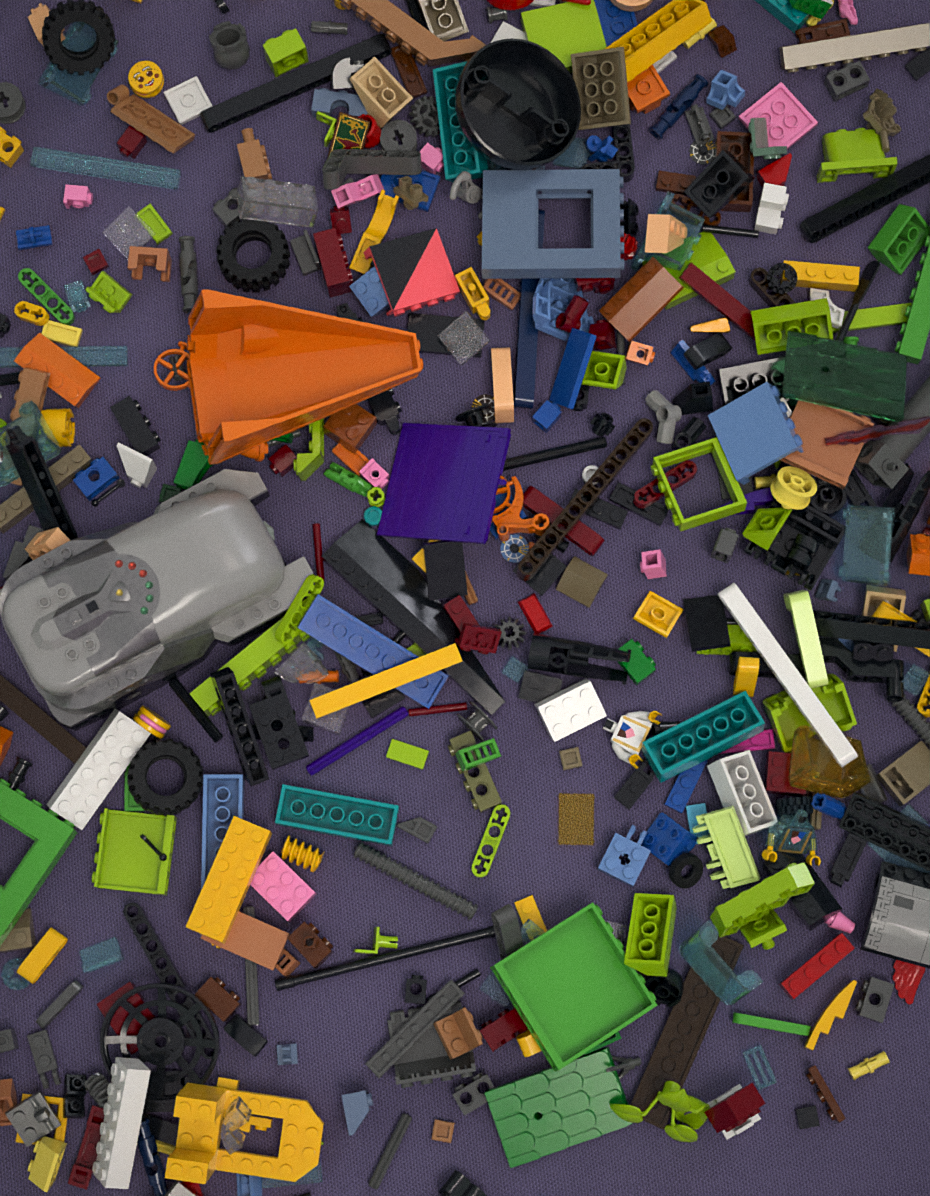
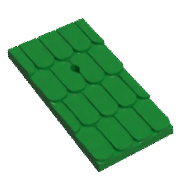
(571, 1105)

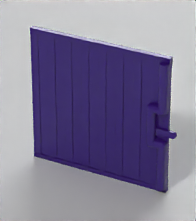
(444, 482)

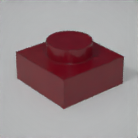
(95, 261)

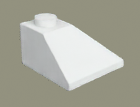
(137, 466)

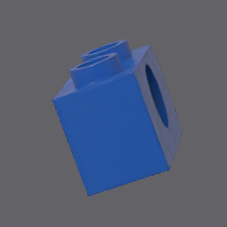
(94, 488)

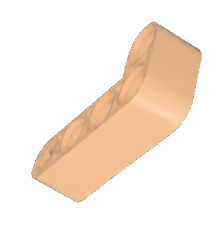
(502, 385)

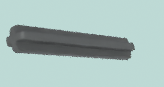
(390, 1151)

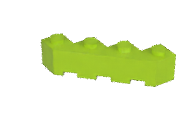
(767, 895)

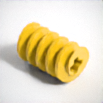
(301, 854)

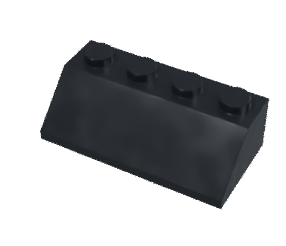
(816, 904)

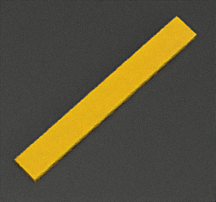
(385, 680)

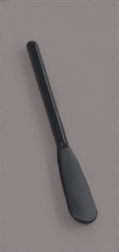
(864, 284)

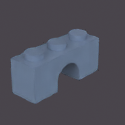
(326, 101)

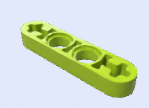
(296, 607)
(488, 840)

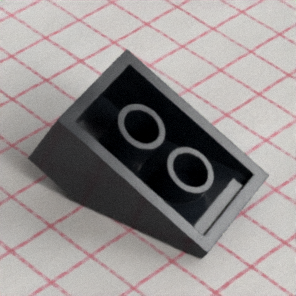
(719, 183)

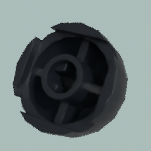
(666, 989)

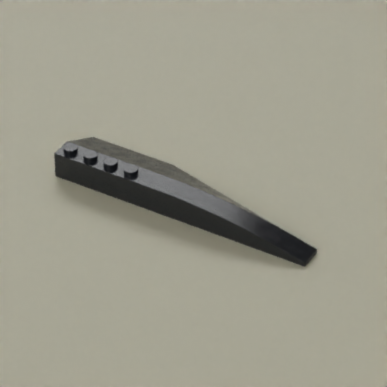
(402, 598)

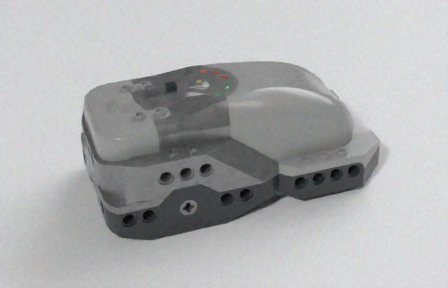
(148, 598)

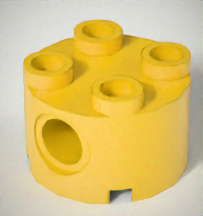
(61, 425)

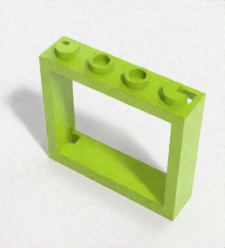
(709, 446)

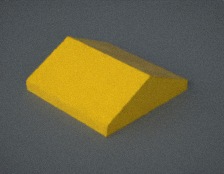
(658, 614)

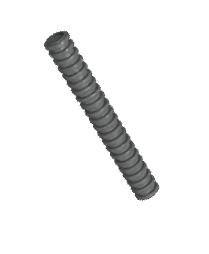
(914, 718)
(416, 881)

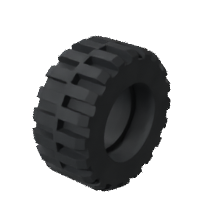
(78, 12)
(258, 277)
(184, 758)

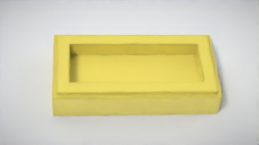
(62, 333)

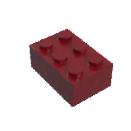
(333, 262)

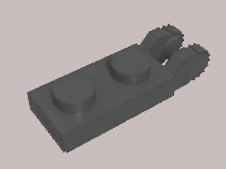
(44, 1057)

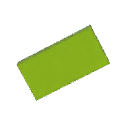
(156, 223)
(407, 754)

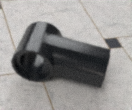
(689, 433)

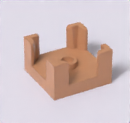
(149, 256)

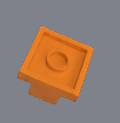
(646, 91)

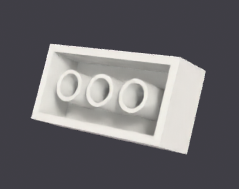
(742, 787)

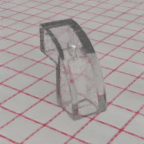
(235, 1117)

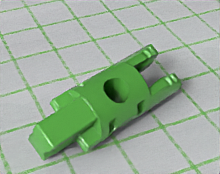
(347, 479)

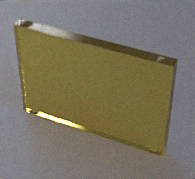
(576, 819)

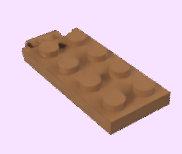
(148, 120)

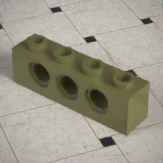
(491, 798)

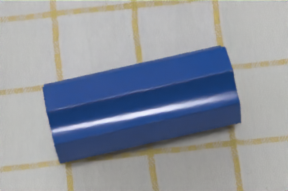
(828, 805)

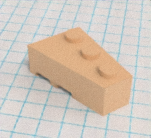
(664, 233)

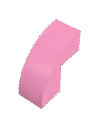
(357, 191)

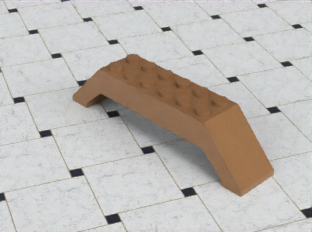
(412, 35)

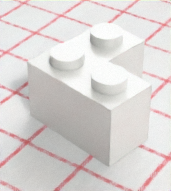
(771, 203)

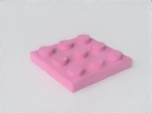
(784, 115)

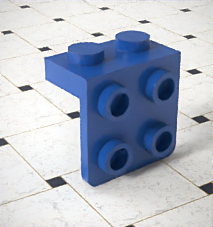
(668, 839)

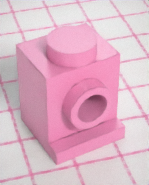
(77, 196)
(367, 471)

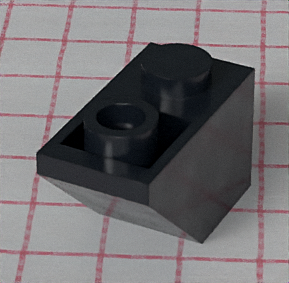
(695, 399)

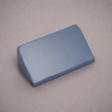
(248, 1185)

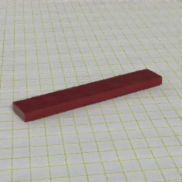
(718, 298)

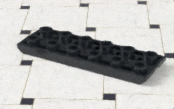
(888, 829)

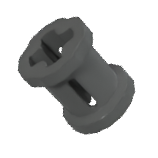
(496, 14)

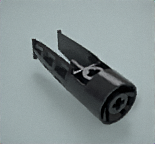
(906, 514)
(574, 658)

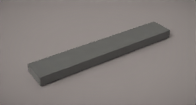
(414, 1028)

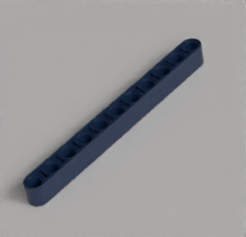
(527, 336)

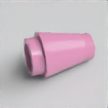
(840, 922)

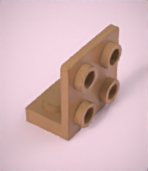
(458, 1033)

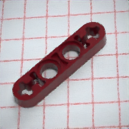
(676, 471)

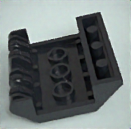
(807, 522)

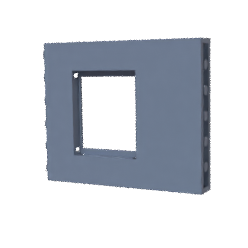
(512, 224)

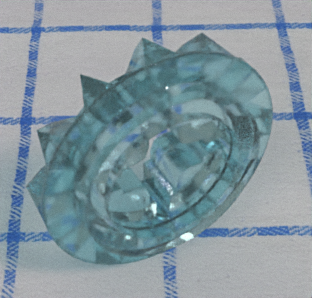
(7, 972)

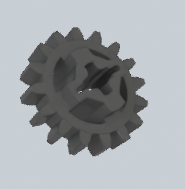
(425, 116)

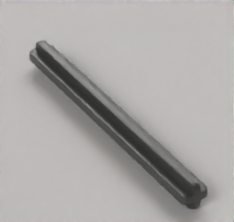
(251, 982)

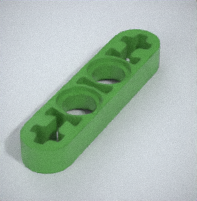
(46, 296)
(771, 1024)

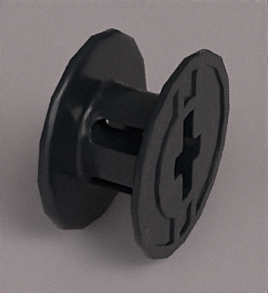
(476, 417)

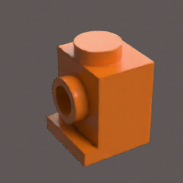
(632, 350)

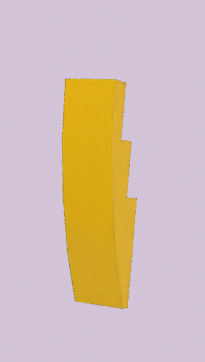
(835, 1008)

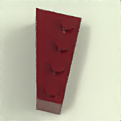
(503, 1029)

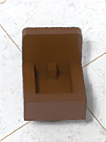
(723, 40)

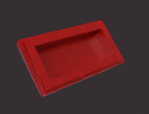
(535, 614)

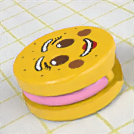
(146, 79)
(151, 722)

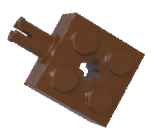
(310, 945)

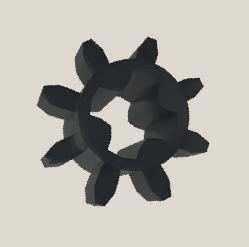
(602, 424)

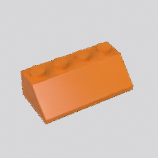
(67, 375)

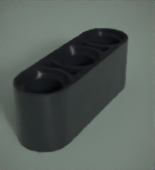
(707, 351)

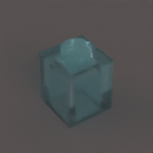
(77, 296)

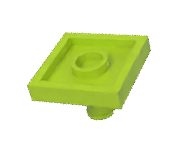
(763, 930)

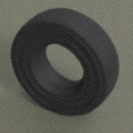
(677, 866)

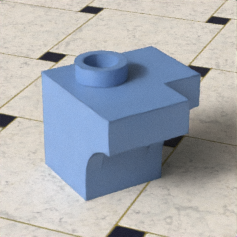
(725, 91)

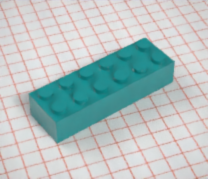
(456, 150)
(703, 736)
(337, 815)

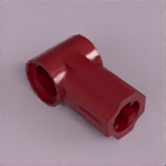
(572, 315)

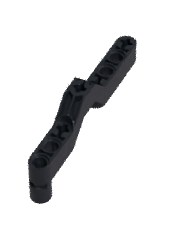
(834, 651)

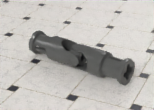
(188, 269)

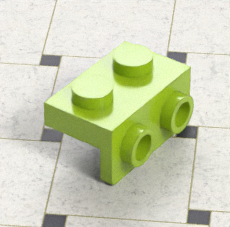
(109, 293)

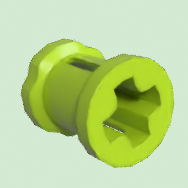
(371, 493)

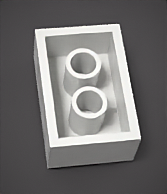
(570, 710)

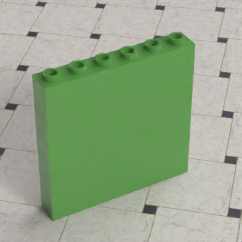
(573, 986)

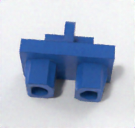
(602, 149)
(34, 237)

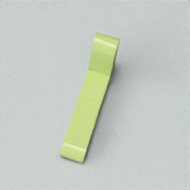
(807, 637)

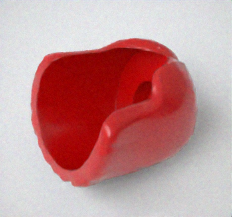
(374, 132)

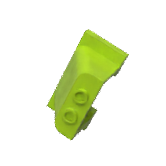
(853, 154)

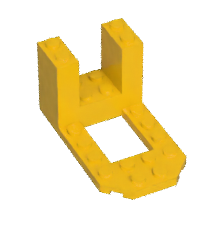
(199, 1136)

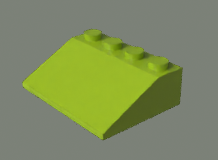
(708, 258)

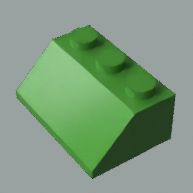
(900, 238)

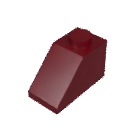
(604, 335)

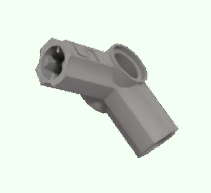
(666, 414)

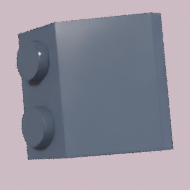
(356, 1109)

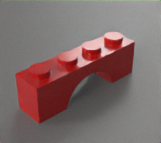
(816, 966)

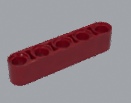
(580, 535)

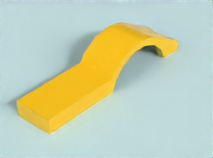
(375, 232)

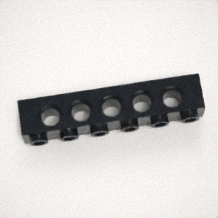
(239, 726)

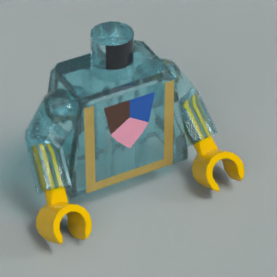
(792, 835)

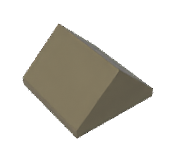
(581, 582)

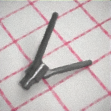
(624, 1064)

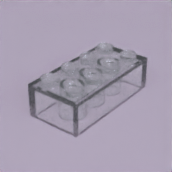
(277, 201)

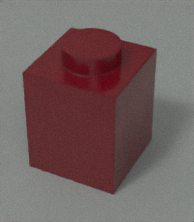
(131, 142)
(282, 461)

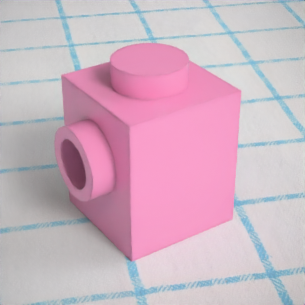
(432, 159)
(653, 564)

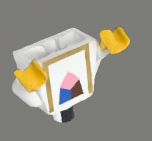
(630, 734)

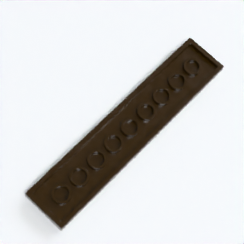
(681, 1037)

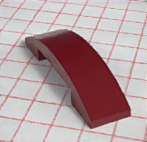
(82, 1169)

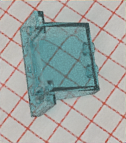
(676, 258)

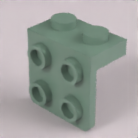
(759, 143)

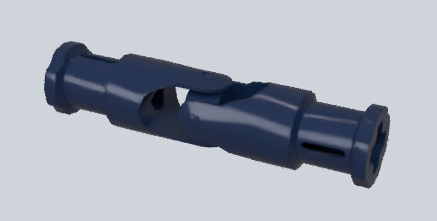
(679, 105)
(148, 1150)

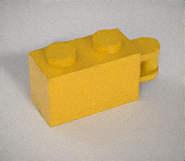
(473, 293)

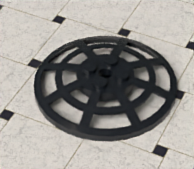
(165, 1027)

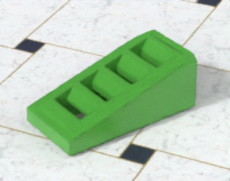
(472, 763)

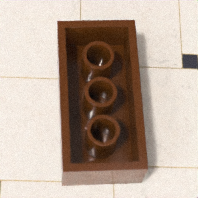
(739, 145)

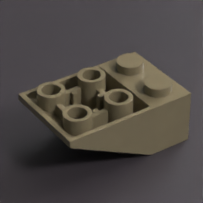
(907, 774)

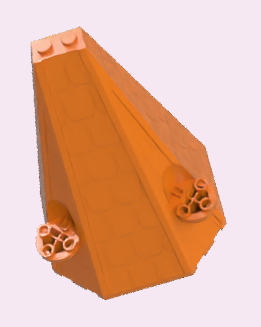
(280, 367)

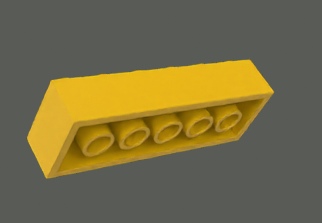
(661, 34)
(229, 879)

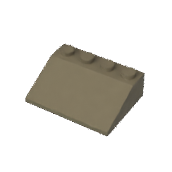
(602, 88)

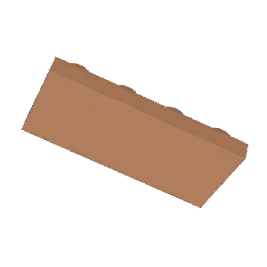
(254, 941)

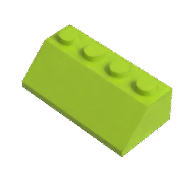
(773, 323)
(651, 933)

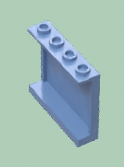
(755, 431)

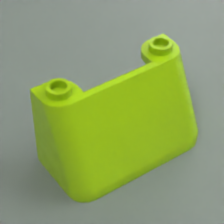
(786, 716)

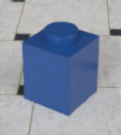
(547, 416)

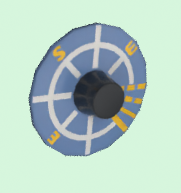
(514, 548)

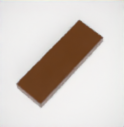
(408, 72)

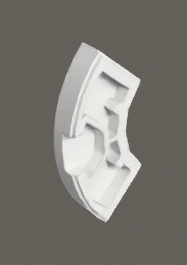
(836, 313)

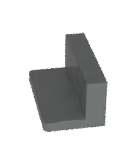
(305, 254)

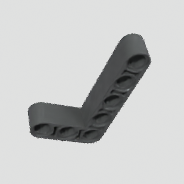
(368, 162)
(507, 930)

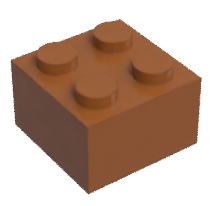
(350, 427)

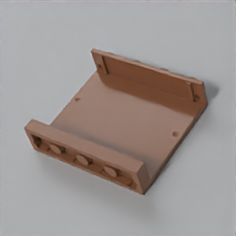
(813, 425)

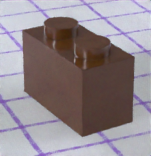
(218, 998)

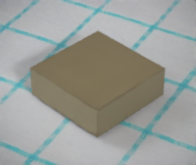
(570, 758)

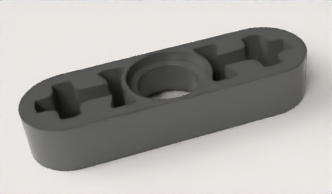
(59, 1004)

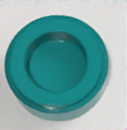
(373, 515)

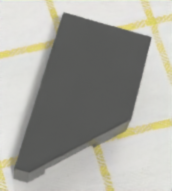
(419, 828)

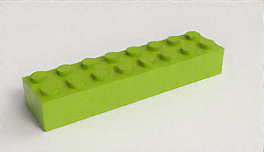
(248, 665)

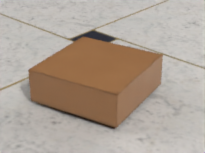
(443, 1131)

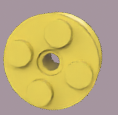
(793, 488)

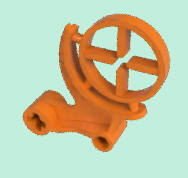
(159, 360)
(510, 520)

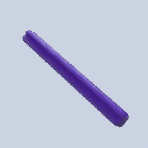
(357, 740)

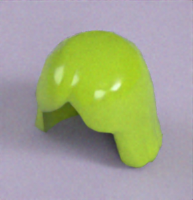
(697, 1117)

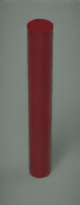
(318, 550)
(437, 709)

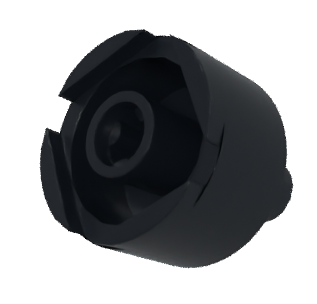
(833, 504)

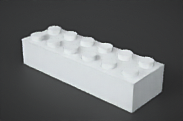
(98, 769)
(121, 1122)

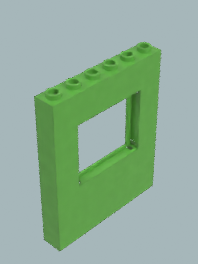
(41, 858)

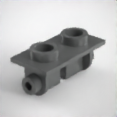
(699, 125)

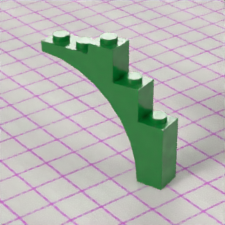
(195, 463)

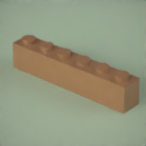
(32, 388)

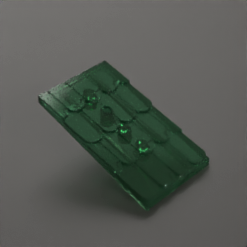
(845, 376)

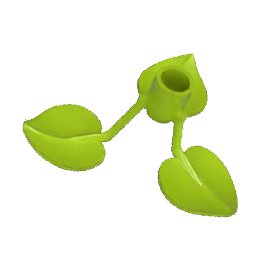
(671, 1097)

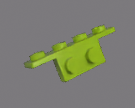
(738, 641)

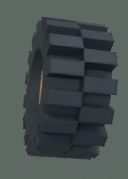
(789, 806)

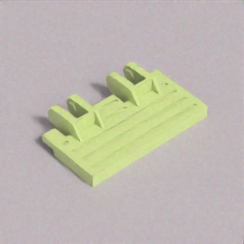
(728, 847)

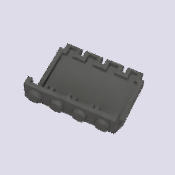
(428, 1057)

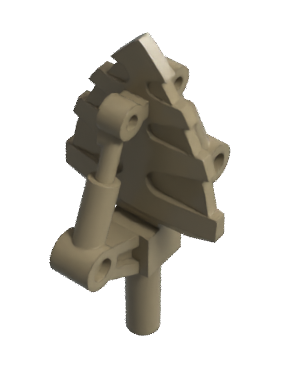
(880, 117)

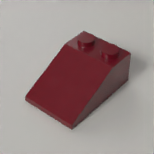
(121, 1014)

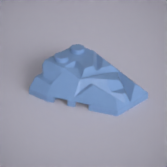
(552, 299)

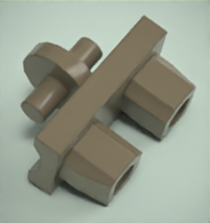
(410, 193)

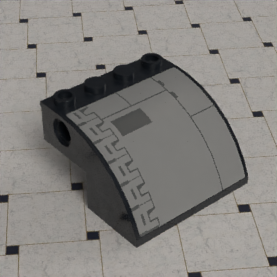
(899, 915)

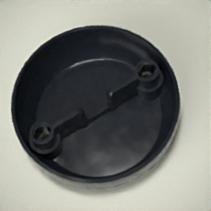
(517, 104)

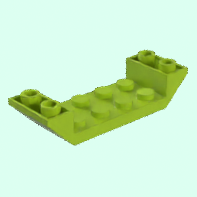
(308, 463)

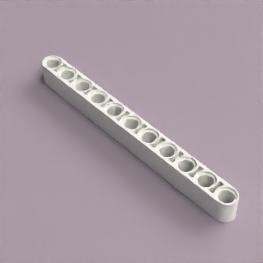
(787, 675)

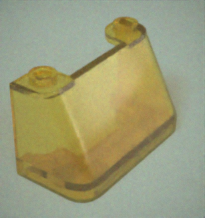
(817, 771)

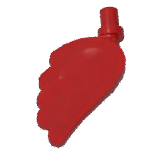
(907, 979)

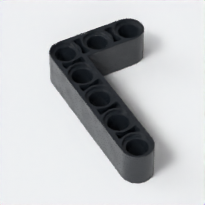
(621, 162)

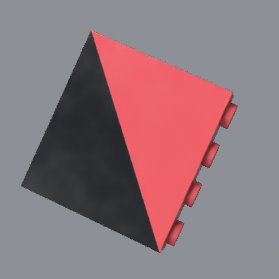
(414, 271)

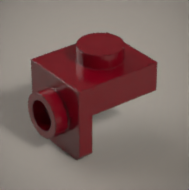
(341, 219)

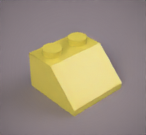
(46, 1163)

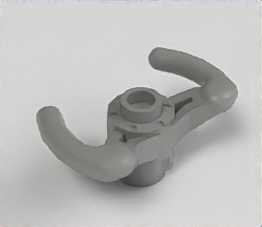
(466, 190)

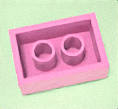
(281, 887)

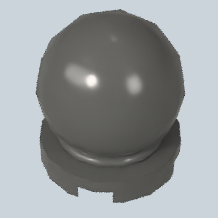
(230, 45)

